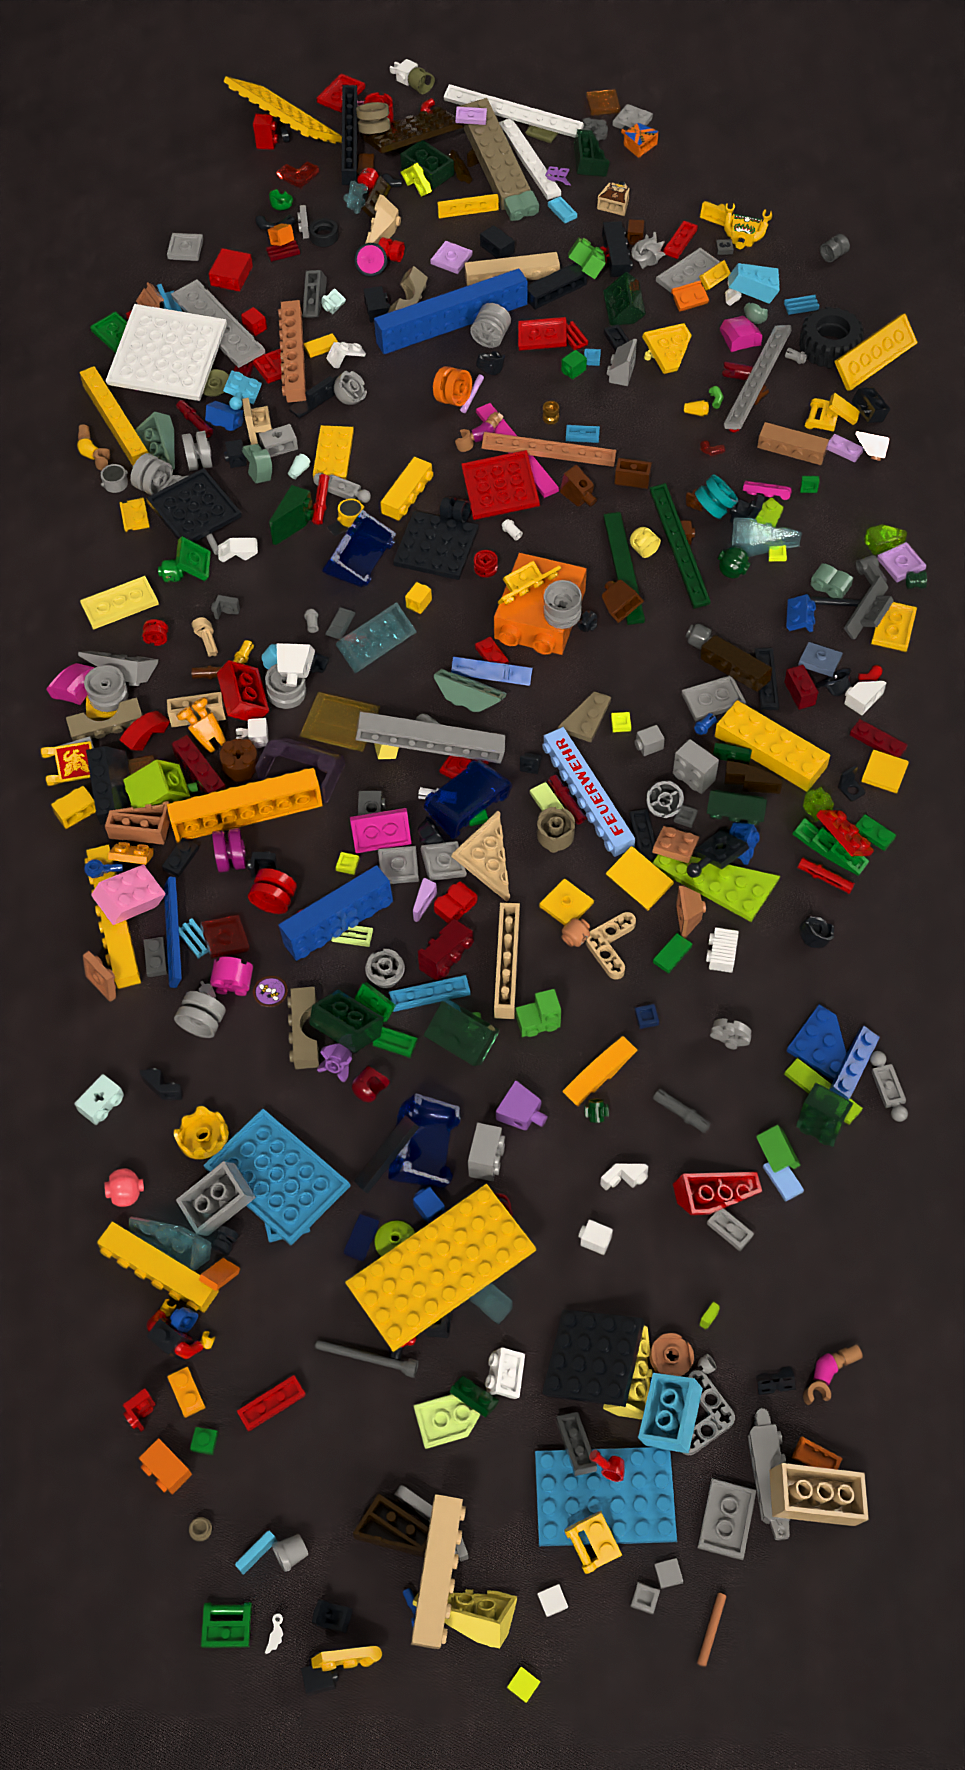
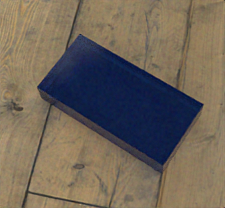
(361, 1237)

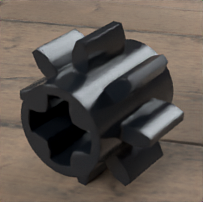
(587, 621)

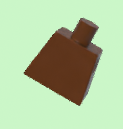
(577, 487)
(620, 599)

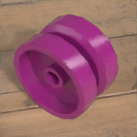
(227, 850)

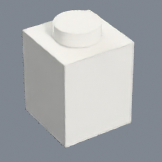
(595, 1236)

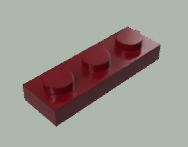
(878, 739)

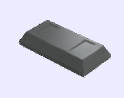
(340, 623)

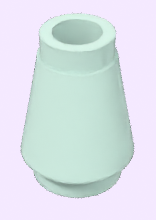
(299, 465)

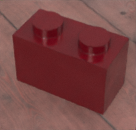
(801, 687)

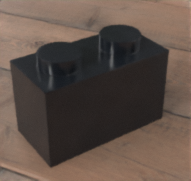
(497, 242)
(375, 302)

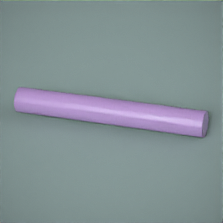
(475, 387)

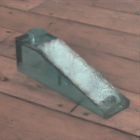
(760, 538)
(173, 1241)

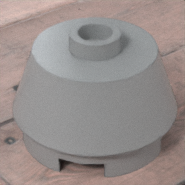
(385, 968)

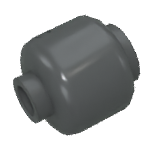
(698, 635)

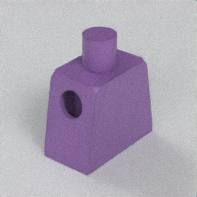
(520, 1108)

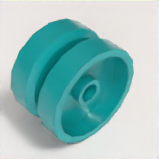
(716, 496)

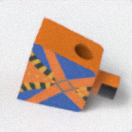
(639, 138)

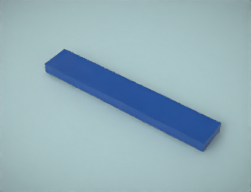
(172, 932)

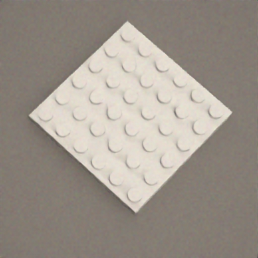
(166, 352)

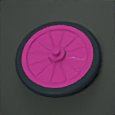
(370, 259)

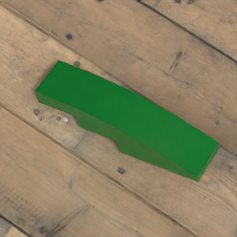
(829, 847)

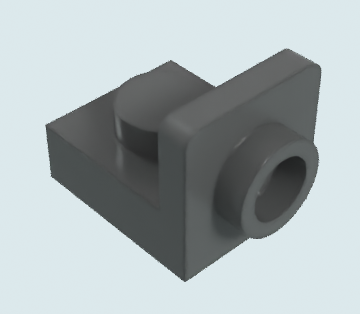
(225, 604)

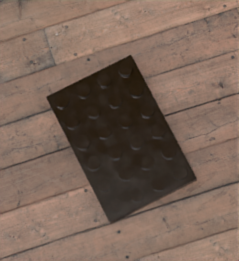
(413, 130)

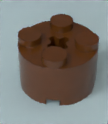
(238, 759)

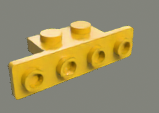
(525, 578)

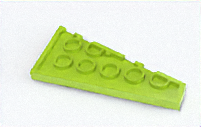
(732, 887)

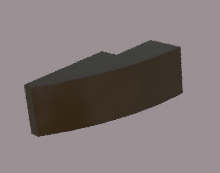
(752, 778)

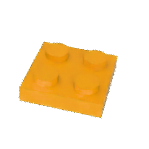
(134, 854)

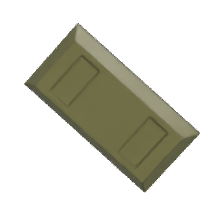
(541, 134)

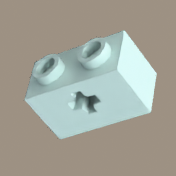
(90, 1104)

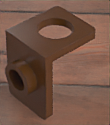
(692, 501)

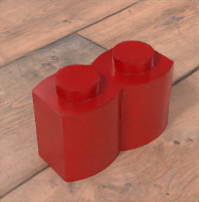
(455, 903)

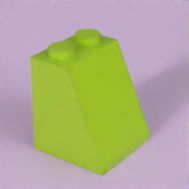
(156, 784)

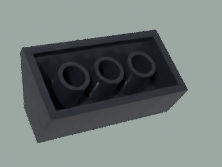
(107, 772)

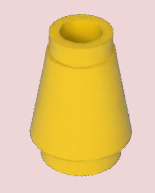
(697, 408)

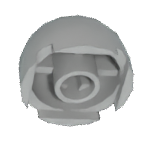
(349, 388)

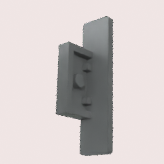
(871, 608)

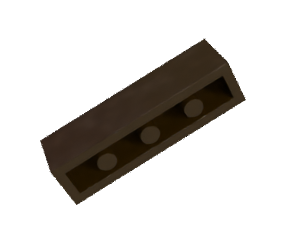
(736, 663)

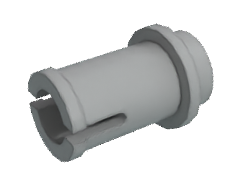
(797, 356)
(311, 617)

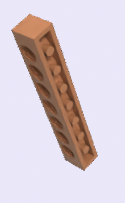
(293, 351)

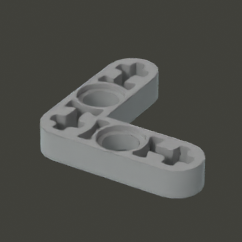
(712, 1420)

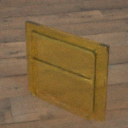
(335, 721)

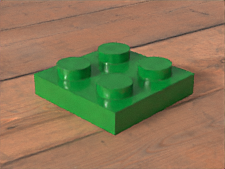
(193, 558)

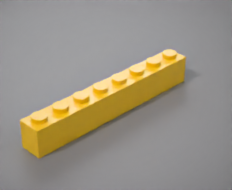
(112, 414)
(117, 936)

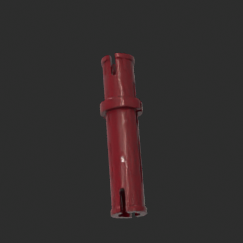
(190, 414)
(563, 794)

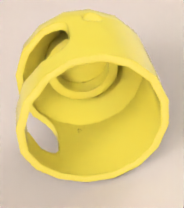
(644, 541)

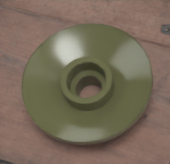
(215, 383)

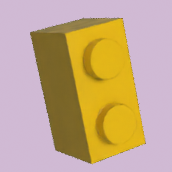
(74, 807)

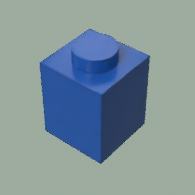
(428, 1205)

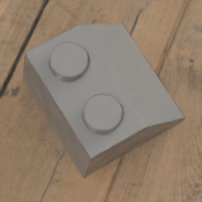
(622, 363)

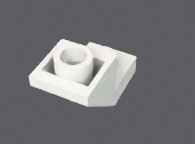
(242, 547)
(631, 1173)

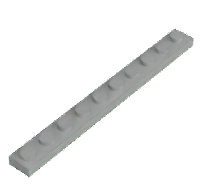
(757, 377)

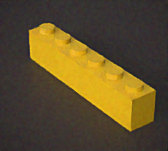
(156, 1266)

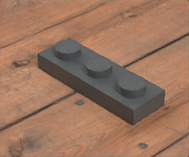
(576, 1443)

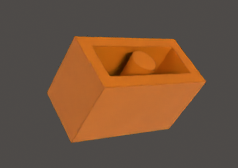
(165, 1467)

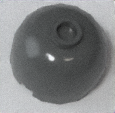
(664, 798)

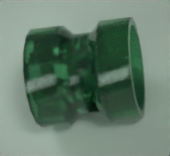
(916, 579)

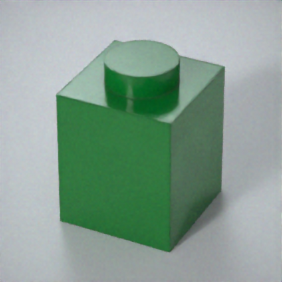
(574, 364)

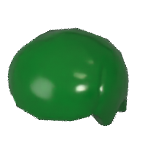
(280, 201)

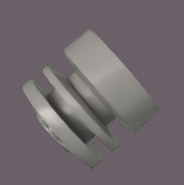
(490, 325)
(562, 604)

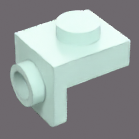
(333, 301)

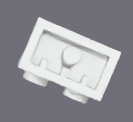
(505, 1373)

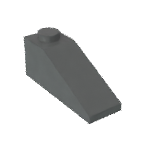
(314, 291)

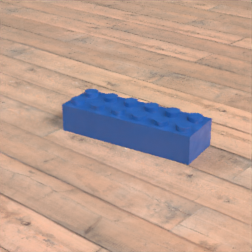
(336, 913)

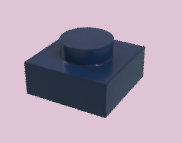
(646, 1016)

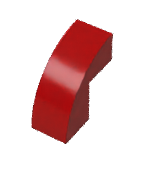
(140, 730)

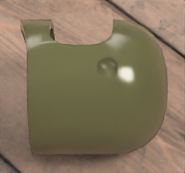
(417, 78)

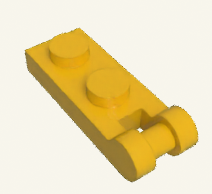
(347, 1657)

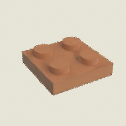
(675, 844)
(99, 976)

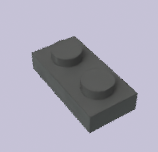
(155, 957)

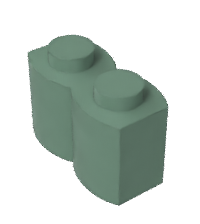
(521, 205)
(831, 581)

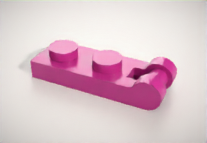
(768, 490)

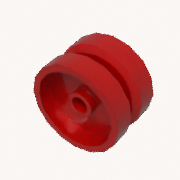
(272, 891)

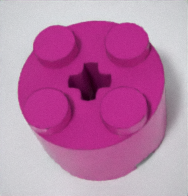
(231, 976)

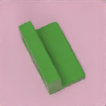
(778, 1149)

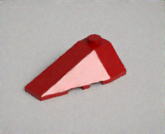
(714, 1191)

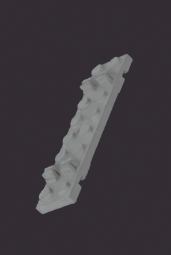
(236, 340)

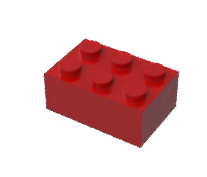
(242, 691)

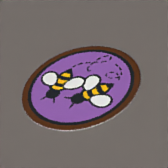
(270, 991)

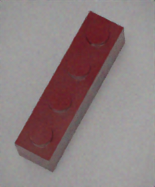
(197, 766)

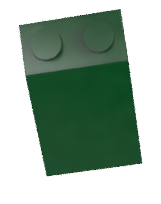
(291, 514)

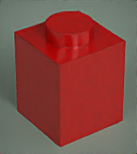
(254, 321)

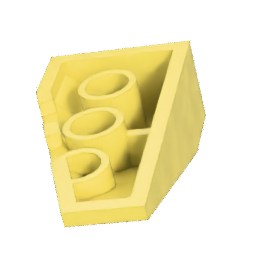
(639, 1385)
(481, 1616)

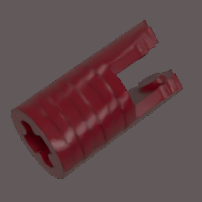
(737, 371)

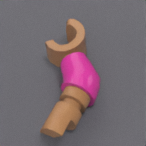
(826, 1368)

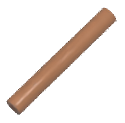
(711, 1629)

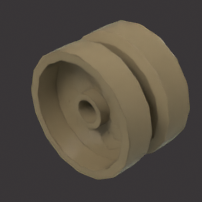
(373, 118)

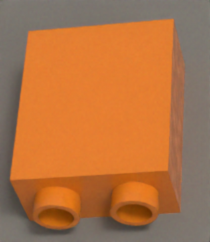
(524, 618)

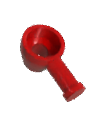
(612, 1469)

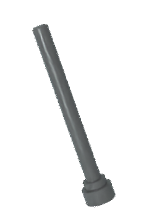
(408, 1367)

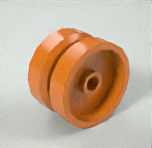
(452, 386)

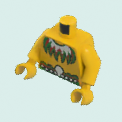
(745, 229)

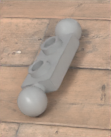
(345, 488)
(888, 1086)

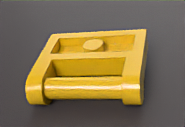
(827, 419)
(600, 1539)

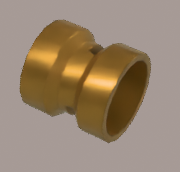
(550, 412)

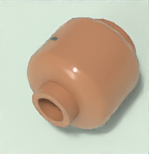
(575, 932)

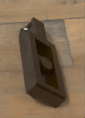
(460, 168)

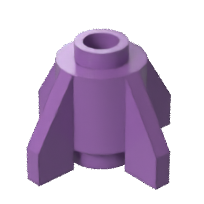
(336, 1060)

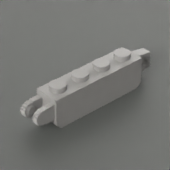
(766, 1454)

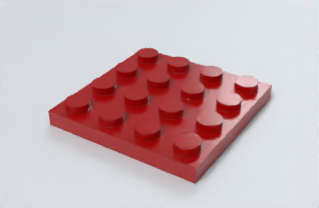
(500, 485)

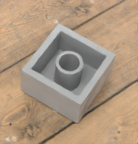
(695, 766)
(486, 1152)

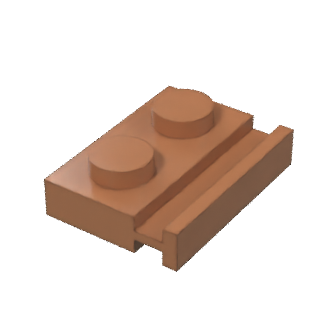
(150, 297)

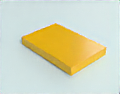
(895, 627)
(639, 878)

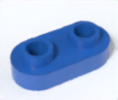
(183, 1319)

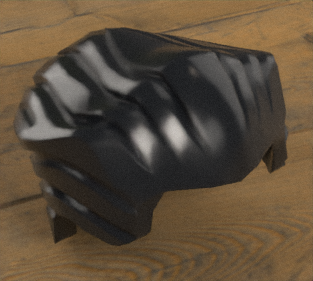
(490, 363)
(816, 932)

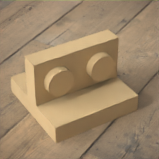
(256, 420)

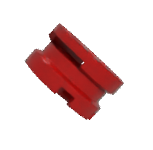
(485, 562)
(155, 633)

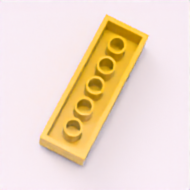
(772, 745)

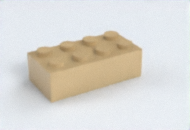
(818, 1494)

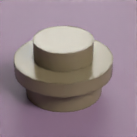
(200, 1529)

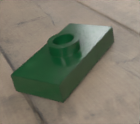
(732, 753)

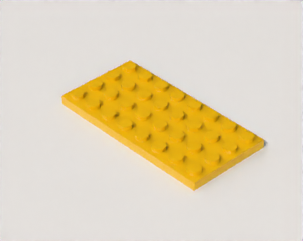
(284, 110)
(440, 1267)

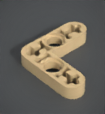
(604, 940)

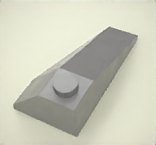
(134, 669)

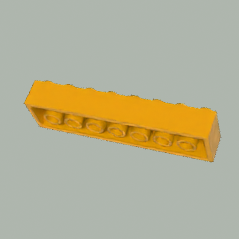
(245, 804)

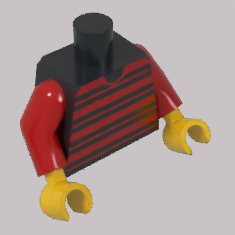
(170, 1340)

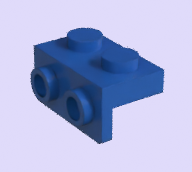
(800, 613)

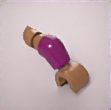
(466, 442)

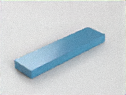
(430, 993)

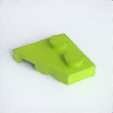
(770, 512)

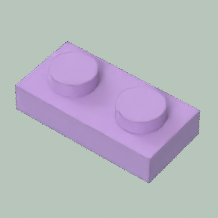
(471, 115)
(845, 448)

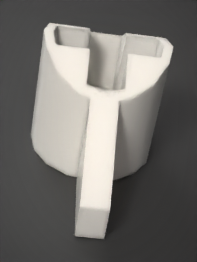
(207, 989)

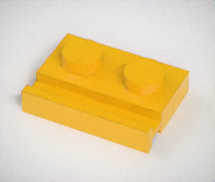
(134, 514)

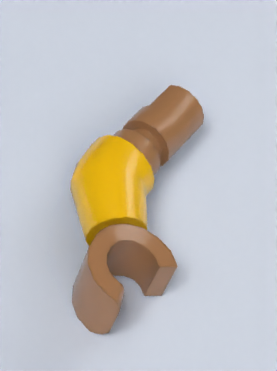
(89, 450)

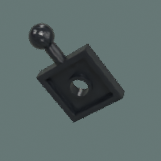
(717, 850)

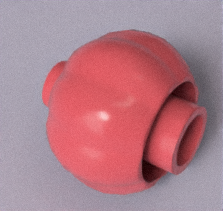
(123, 1187)

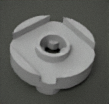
(732, 1034)

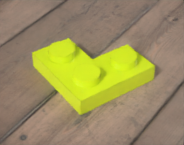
(415, 175)

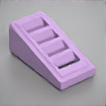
(424, 898)

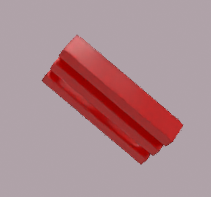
(577, 336)

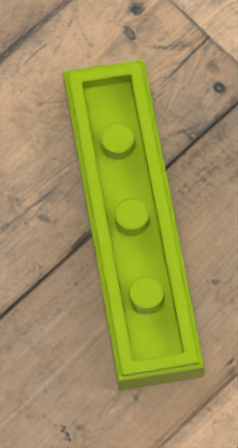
(806, 1079)

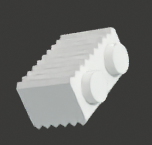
(723, 949)

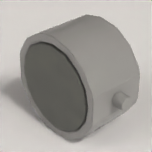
(114, 478)

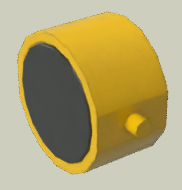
(348, 511)

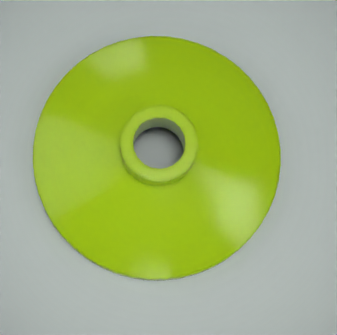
(385, 1233)

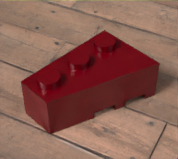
(445, 950)

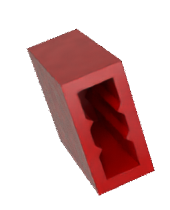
(230, 269)

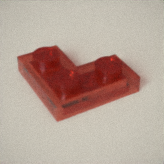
(300, 176)

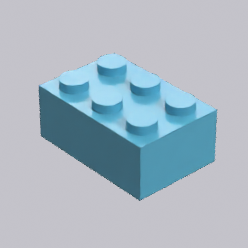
(670, 1412)

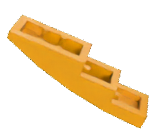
(600, 1070)

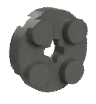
(598, 126)

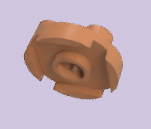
(678, 1346)

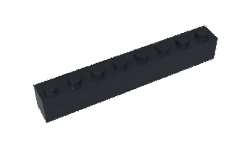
(349, 134)

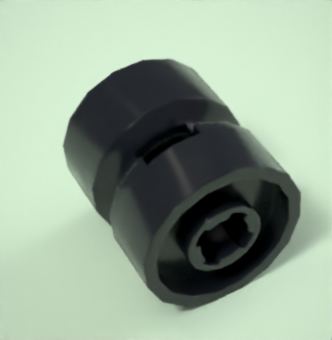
(455, 509)

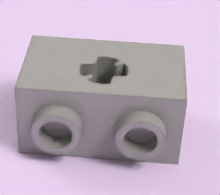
(278, 440)

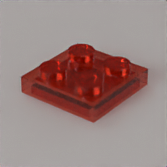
(224, 936)

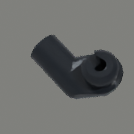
(392, 182)
(262, 223)

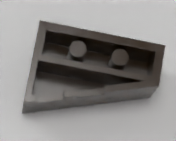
(392, 1528)

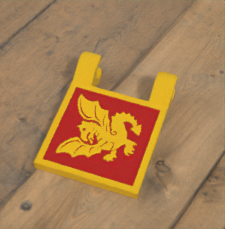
(70, 761)

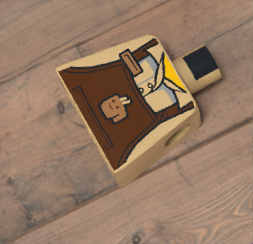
(614, 198)

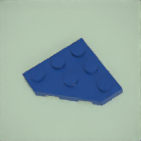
(820, 1043)

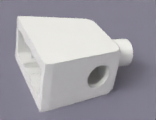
(294, 661)

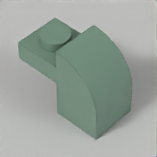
(260, 463)

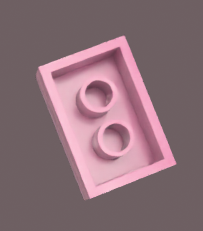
(128, 894)

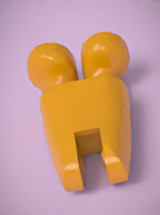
(206, 727)

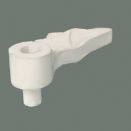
(276, 1634)

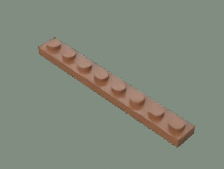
(549, 449)

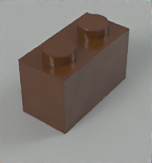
(633, 473)

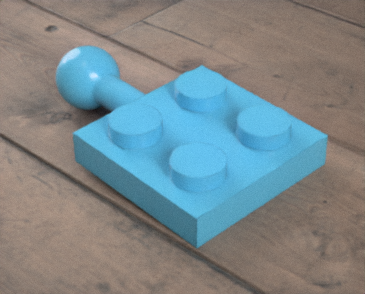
(241, 388)

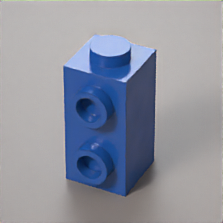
(223, 415)

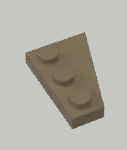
(587, 717)

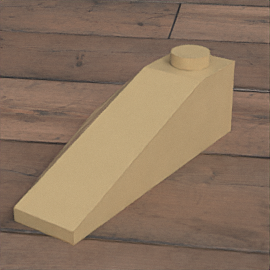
(385, 220)

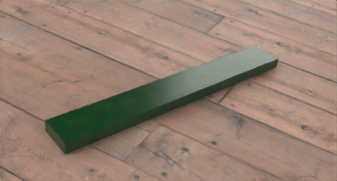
(679, 546)
(622, 560)

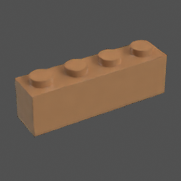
(793, 443)

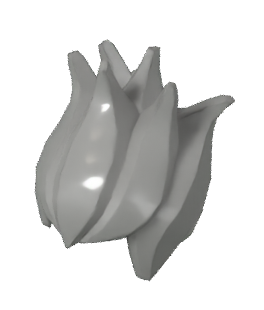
(648, 251)

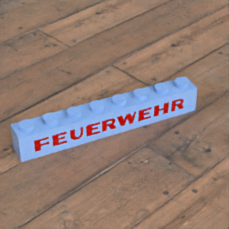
(588, 792)

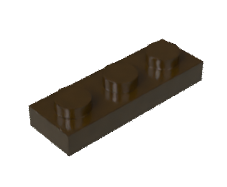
(380, 187)

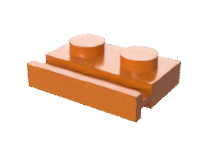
(689, 296)

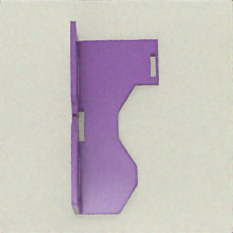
(559, 173)

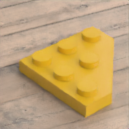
(668, 345)

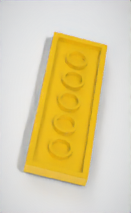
(875, 352)

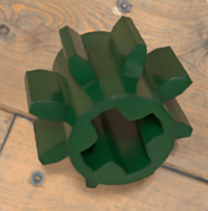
(596, 1110)

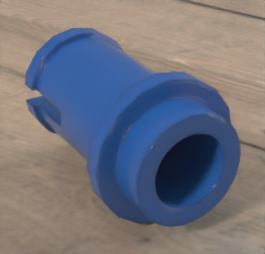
(702, 726)

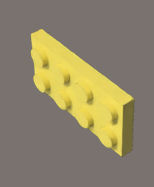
(119, 602)

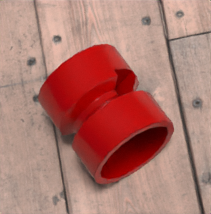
(393, 249)

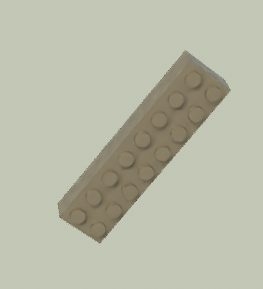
(495, 155)

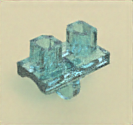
(354, 198)

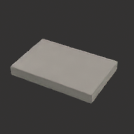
(712, 697)
(727, 1519)

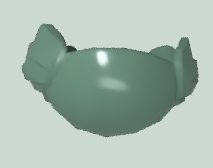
(755, 313)

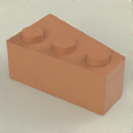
(139, 824)

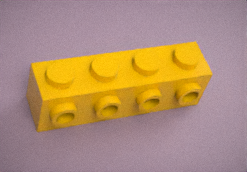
(406, 488)

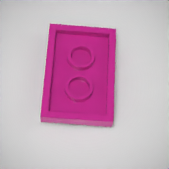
(380, 830)

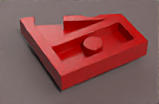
(269, 366)

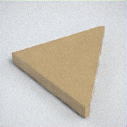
(485, 856)

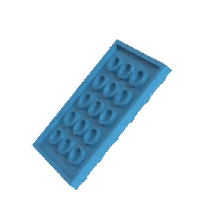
(284, 1175)
(635, 1509)

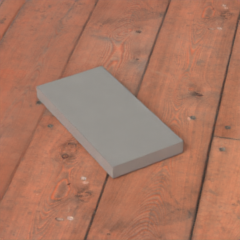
(687, 270)

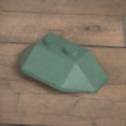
(467, 691)

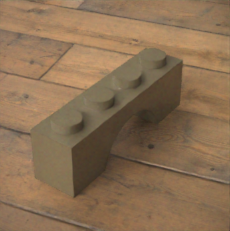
(413, 284)
(82, 726)
(305, 1050)

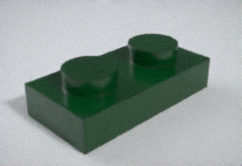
(474, 1396)

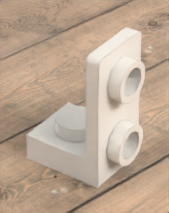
(341, 349)

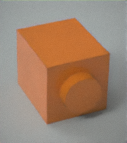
(281, 234)

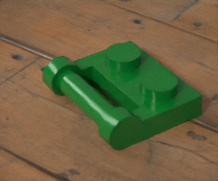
(226, 1633)

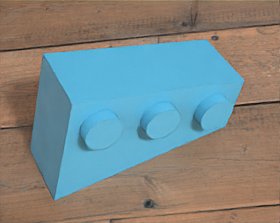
(755, 281)

